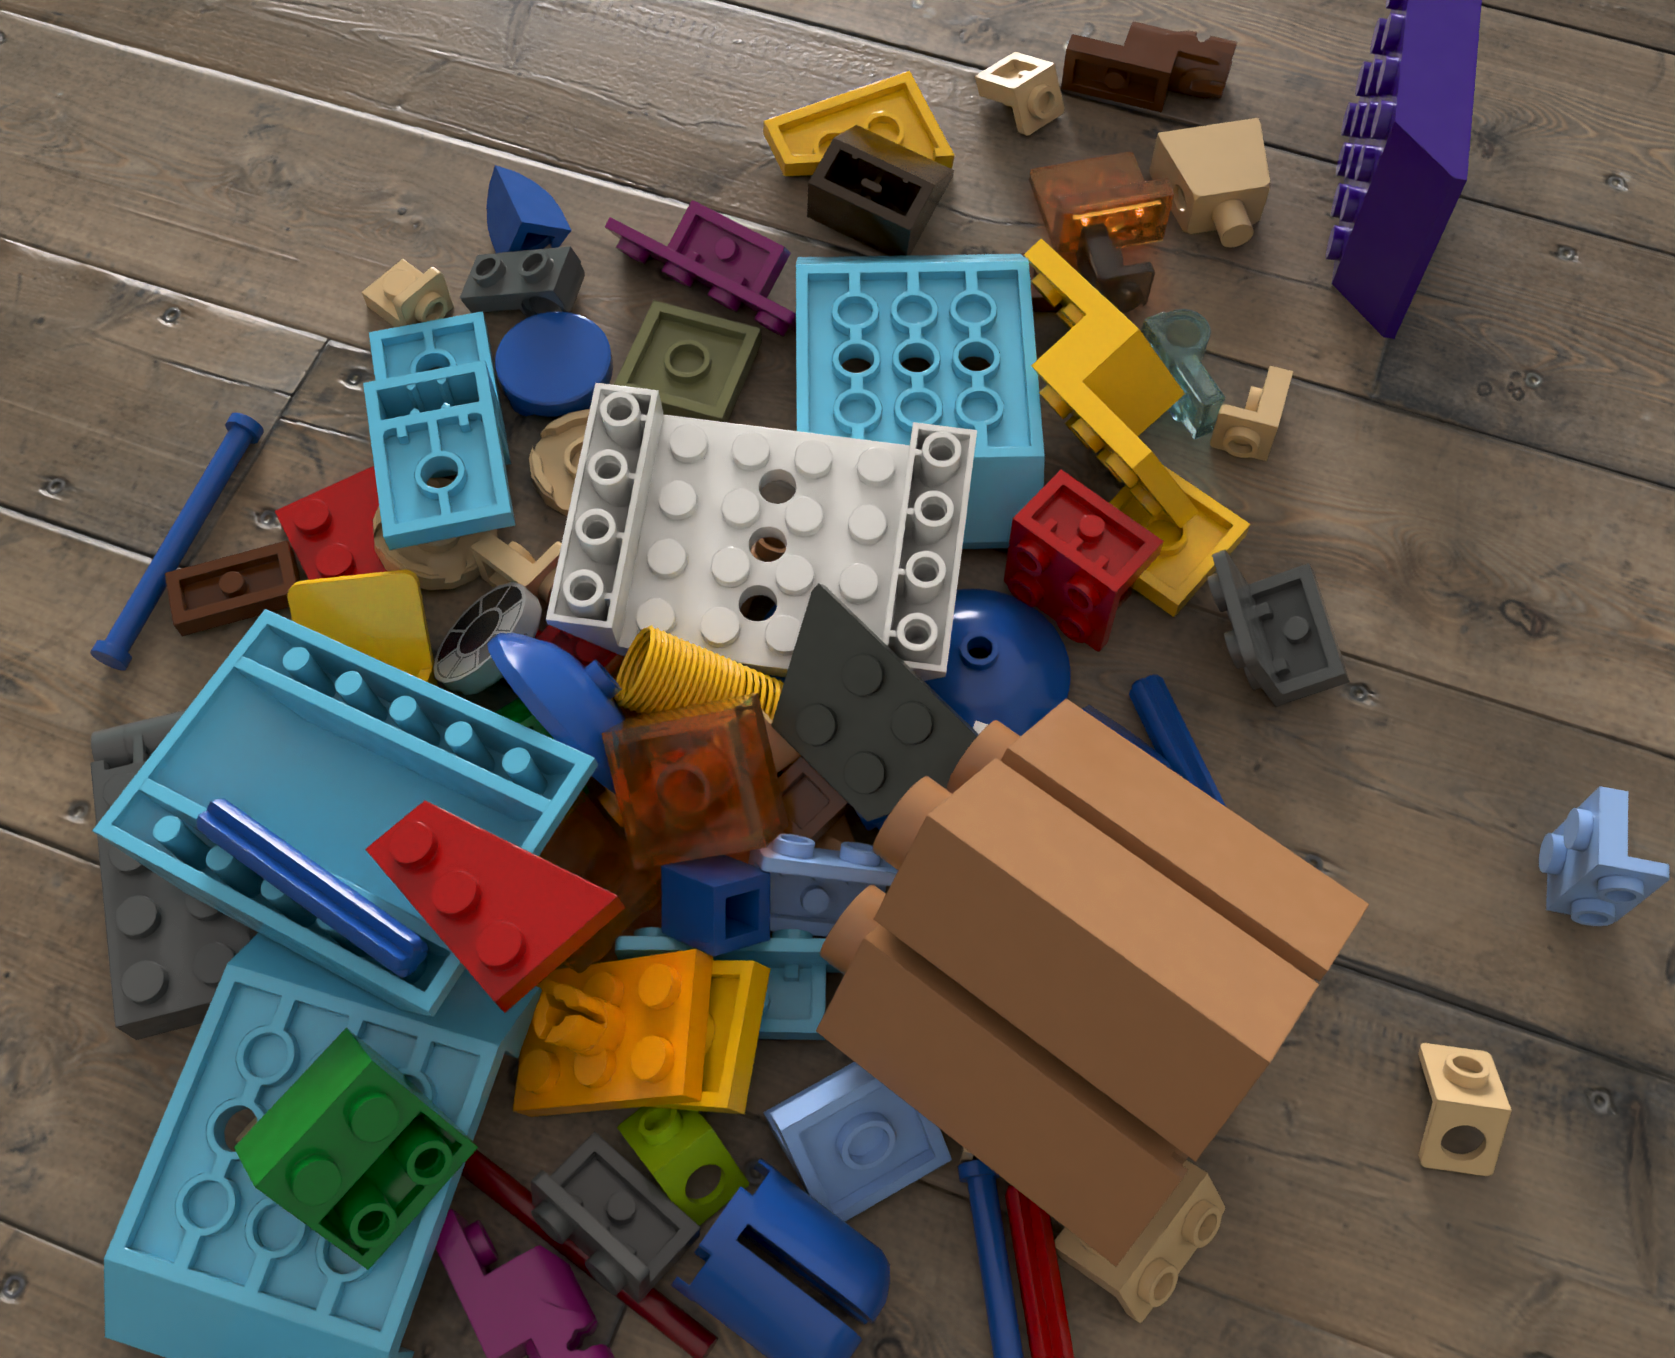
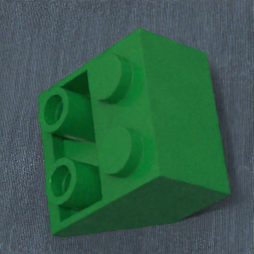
(353, 1150)

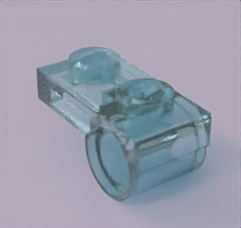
(1181, 343)

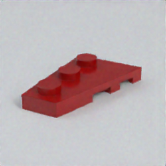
(335, 528)

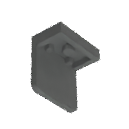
(1278, 631)

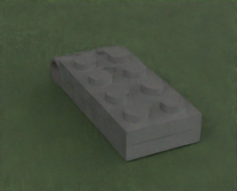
(160, 941)

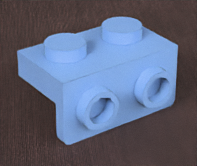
(1591, 864)
(817, 884)

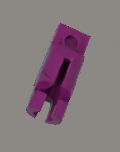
(522, 1306)

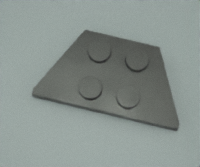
(864, 712)

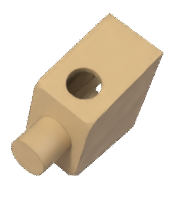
(1215, 177)

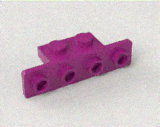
(721, 255)

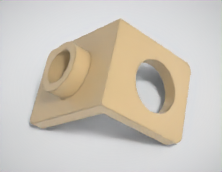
(1466, 1093)

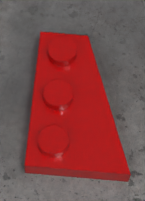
(491, 901)

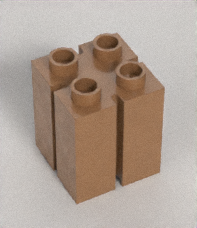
(1078, 966)

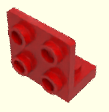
(1076, 558)

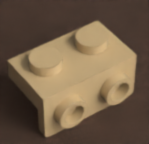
(1152, 1264)

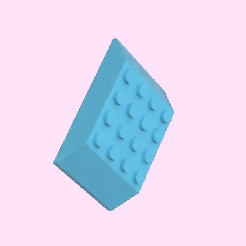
(329, 761)

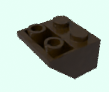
(876, 191)

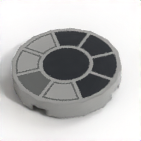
(463, 656)

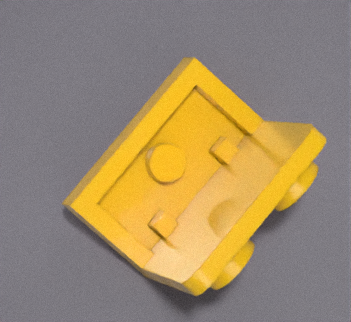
(372, 614)

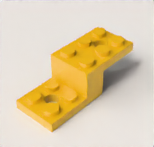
(1108, 383)

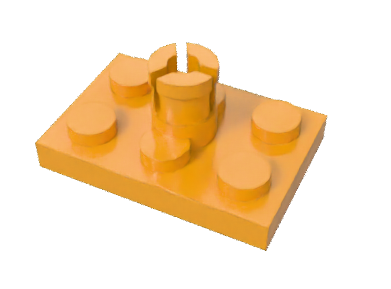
(617, 1036)

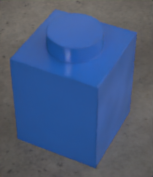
(715, 904)

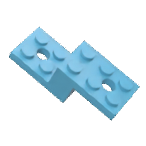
(437, 428)

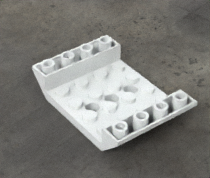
(676, 504)

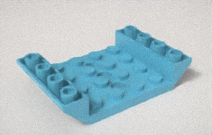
(940, 313)
(216, 1263)

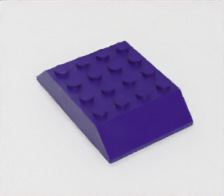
(1403, 154)

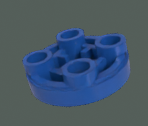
(553, 363)

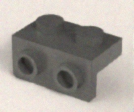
(613, 1218)

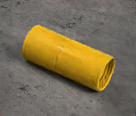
(672, 673)

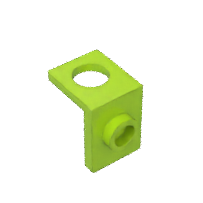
(673, 1147)

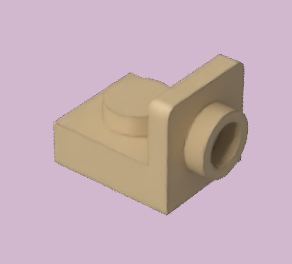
(1027, 86)
(408, 295)
(1253, 429)
(513, 563)

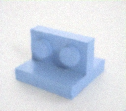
(855, 1141)

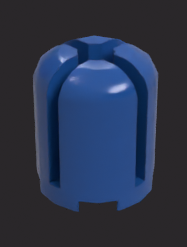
(810, 1244)

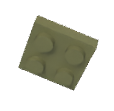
(691, 360)

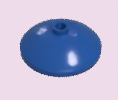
(1025, 664)
(562, 694)

